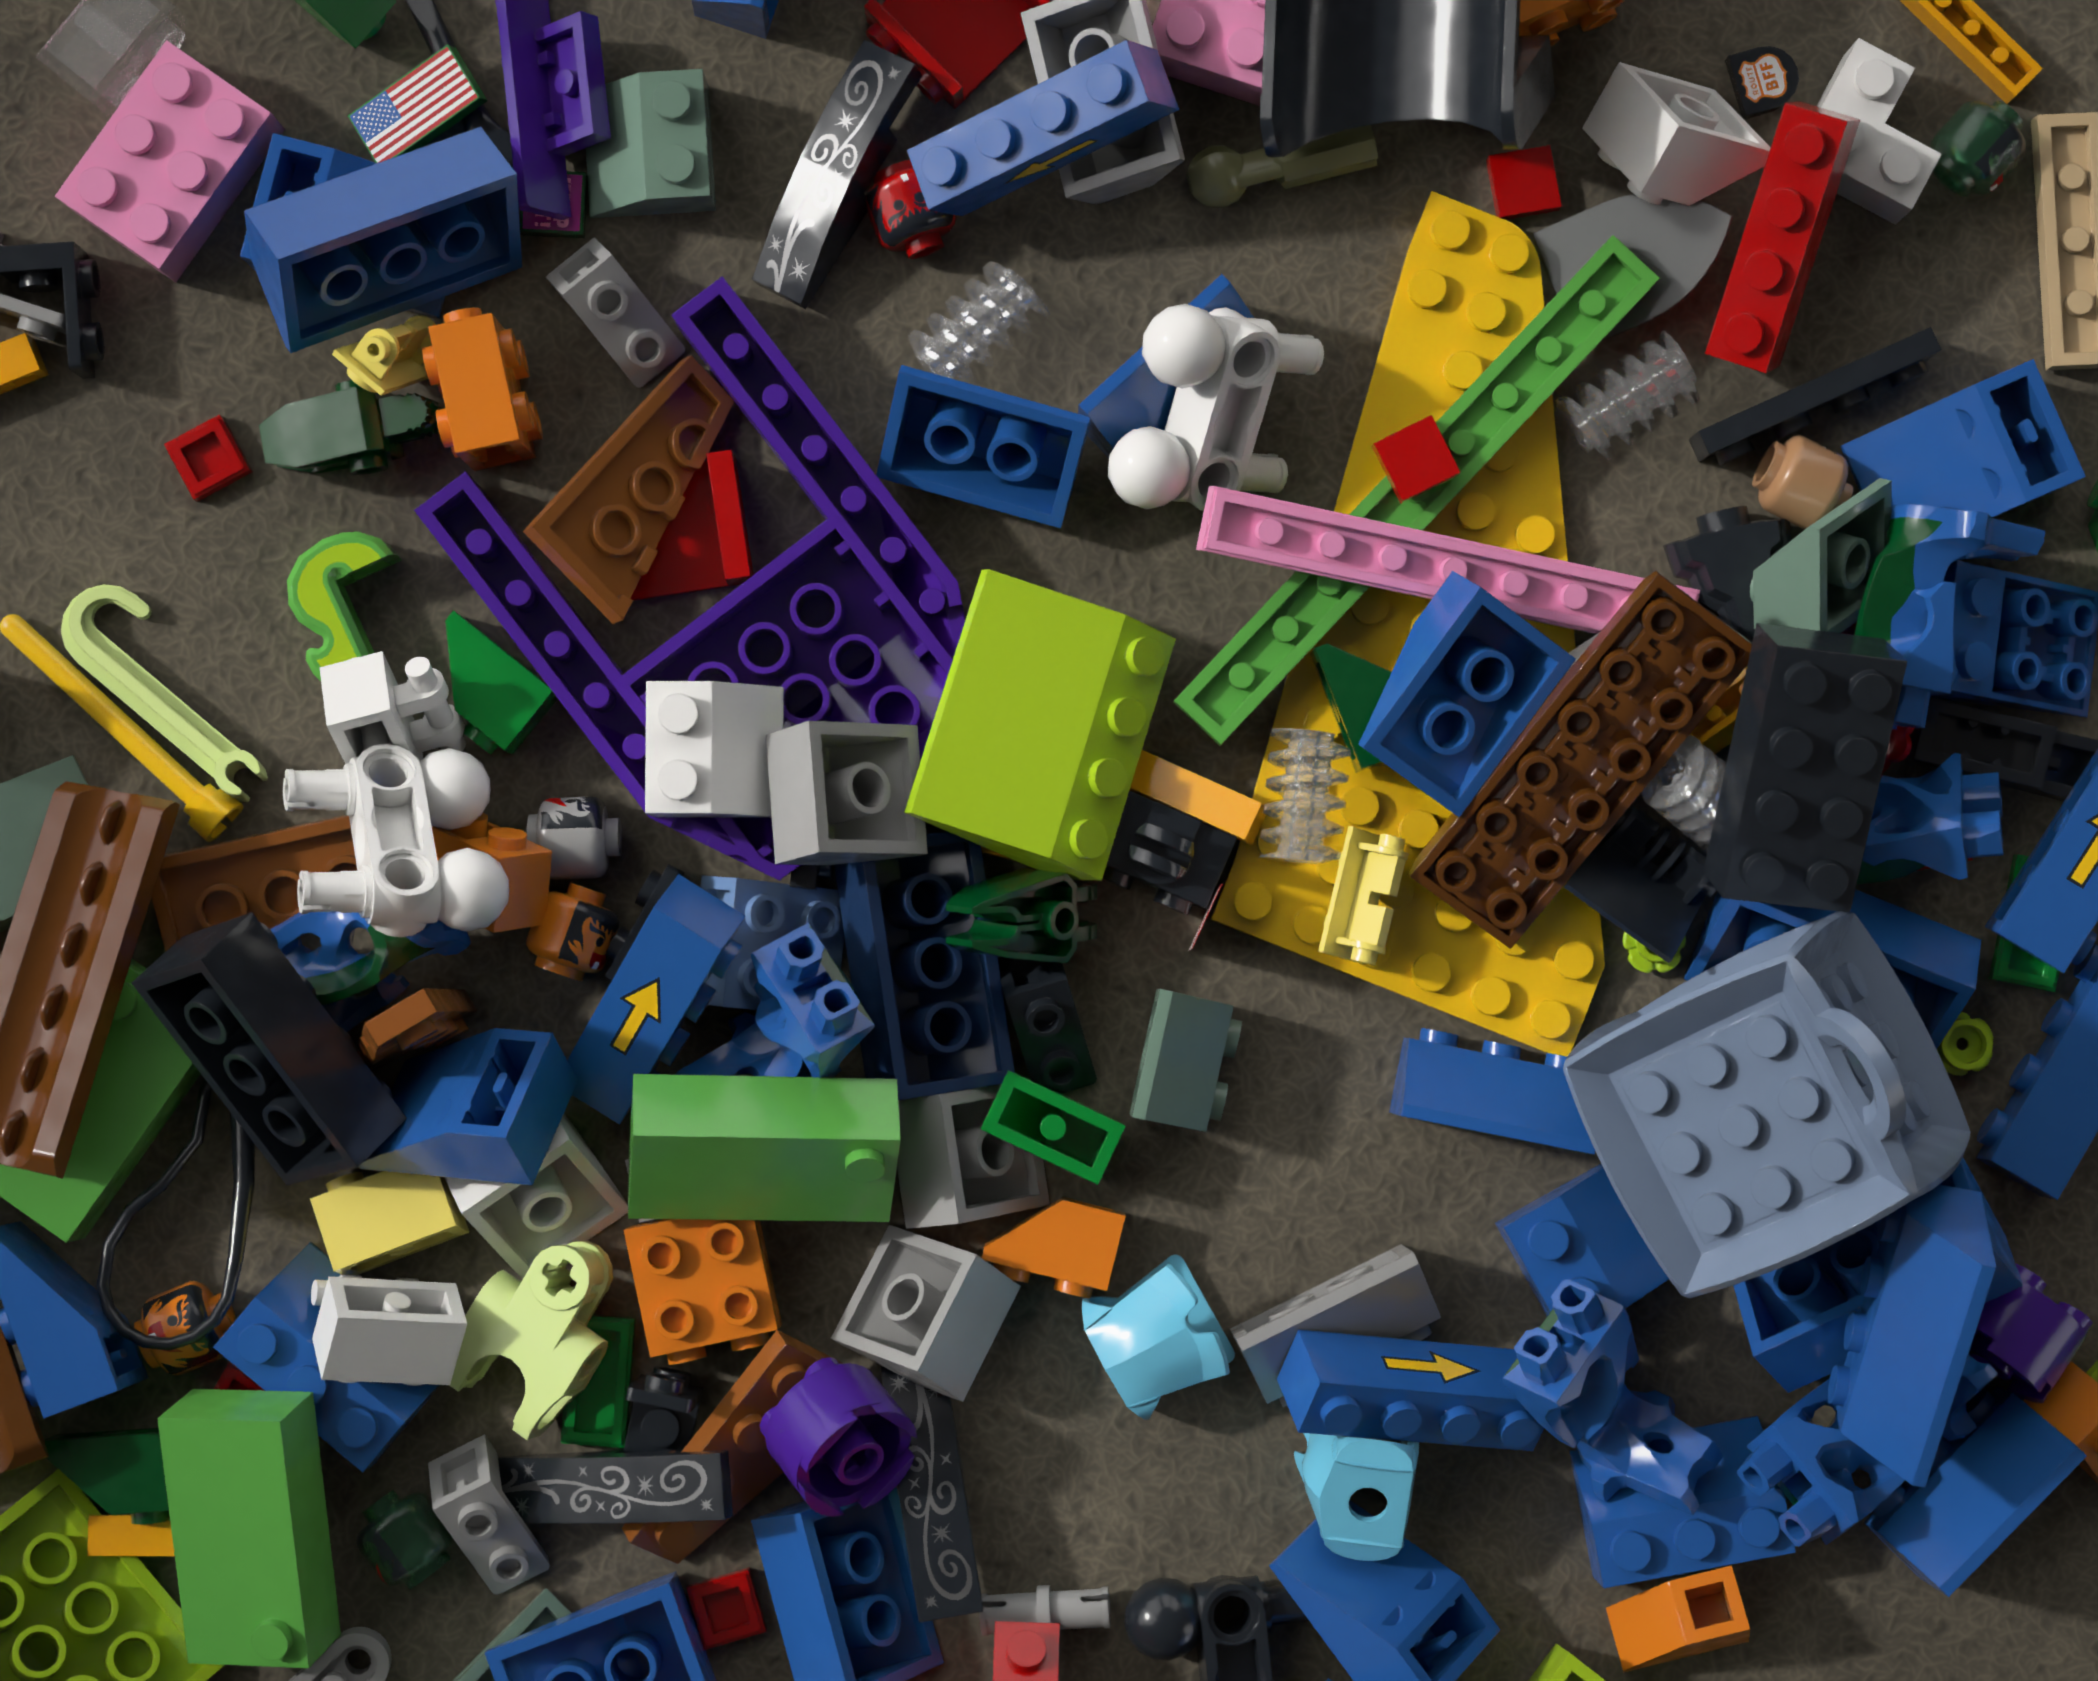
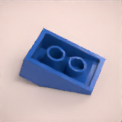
(1461, 692)
(1581, 1237)
(625, 1637)

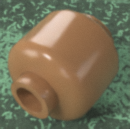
(1801, 480)

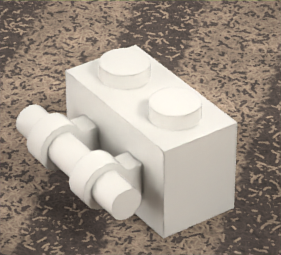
(371, 709)
(387, 1330)

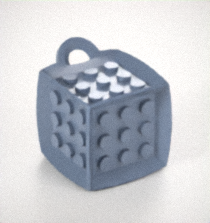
(1769, 1106)

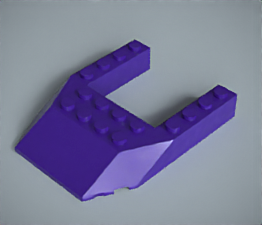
(844, 619)

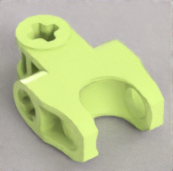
(540, 1329)

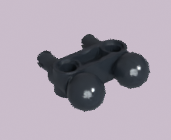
(1172, 1618)

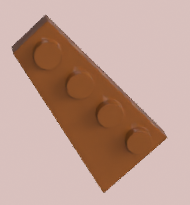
(619, 503)
(247, 876)
(420, 1020)
(735, 1428)

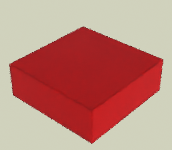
(1523, 182)
(208, 458)
(1416, 459)
(726, 1608)

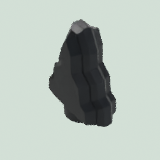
(1723, 561)

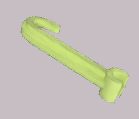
(145, 693)

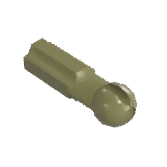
(1221, 175)

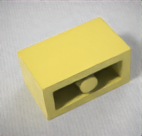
(384, 1218)

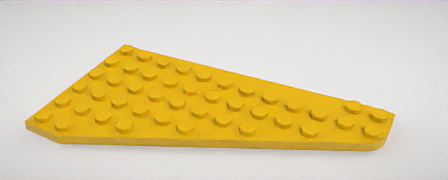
(1456, 308)

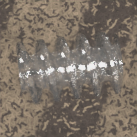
(976, 324)
(1629, 396)
(1688, 790)
(1304, 796)

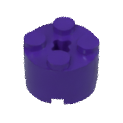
(2029, 1337)
(839, 1437)

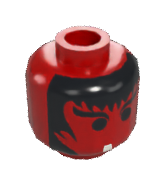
(902, 214)

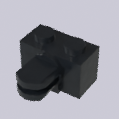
(1167, 853)

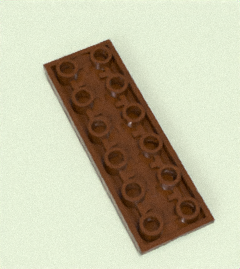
(1583, 759)
(71, 962)

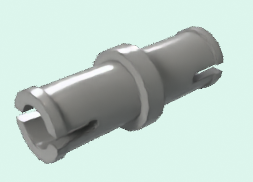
(1069, 1607)

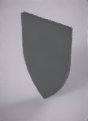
(1668, 237)

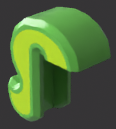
(320, 596)

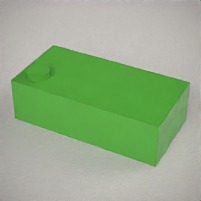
(130, 1101)
(763, 1148)
(249, 1527)

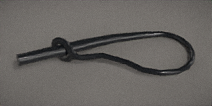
(243, 1187)

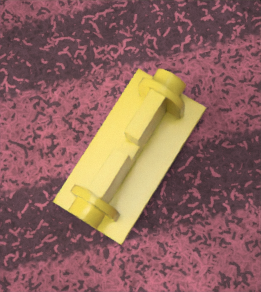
(388, 357)
(1354, 922)

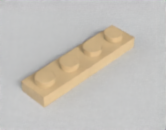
(2067, 236)

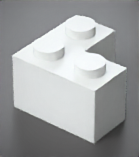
(1884, 165)

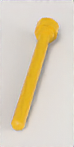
(203, 805)

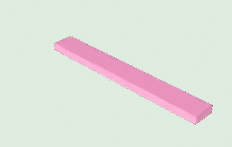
(1409, 559)

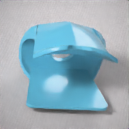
(1157, 1336)
(1342, 1465)

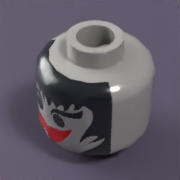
(578, 836)

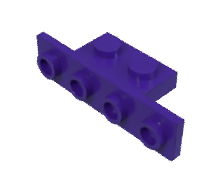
(551, 98)

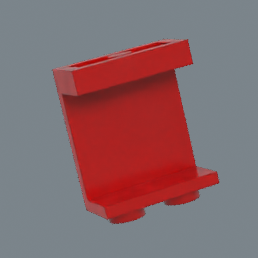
(949, 40)
(707, 538)

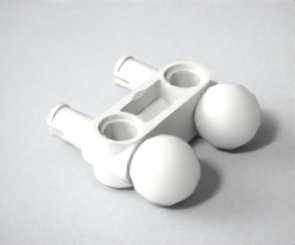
(1222, 390)
(391, 816)

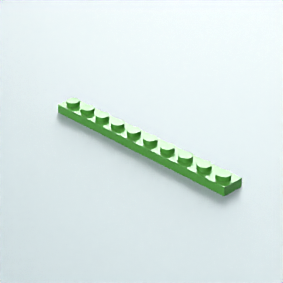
(1474, 433)

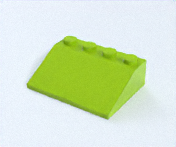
(1040, 726)
(79, 1612)

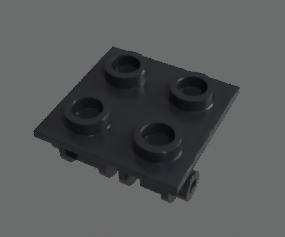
(1643, 882)

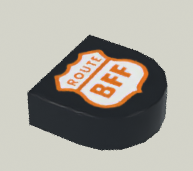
(1762, 79)

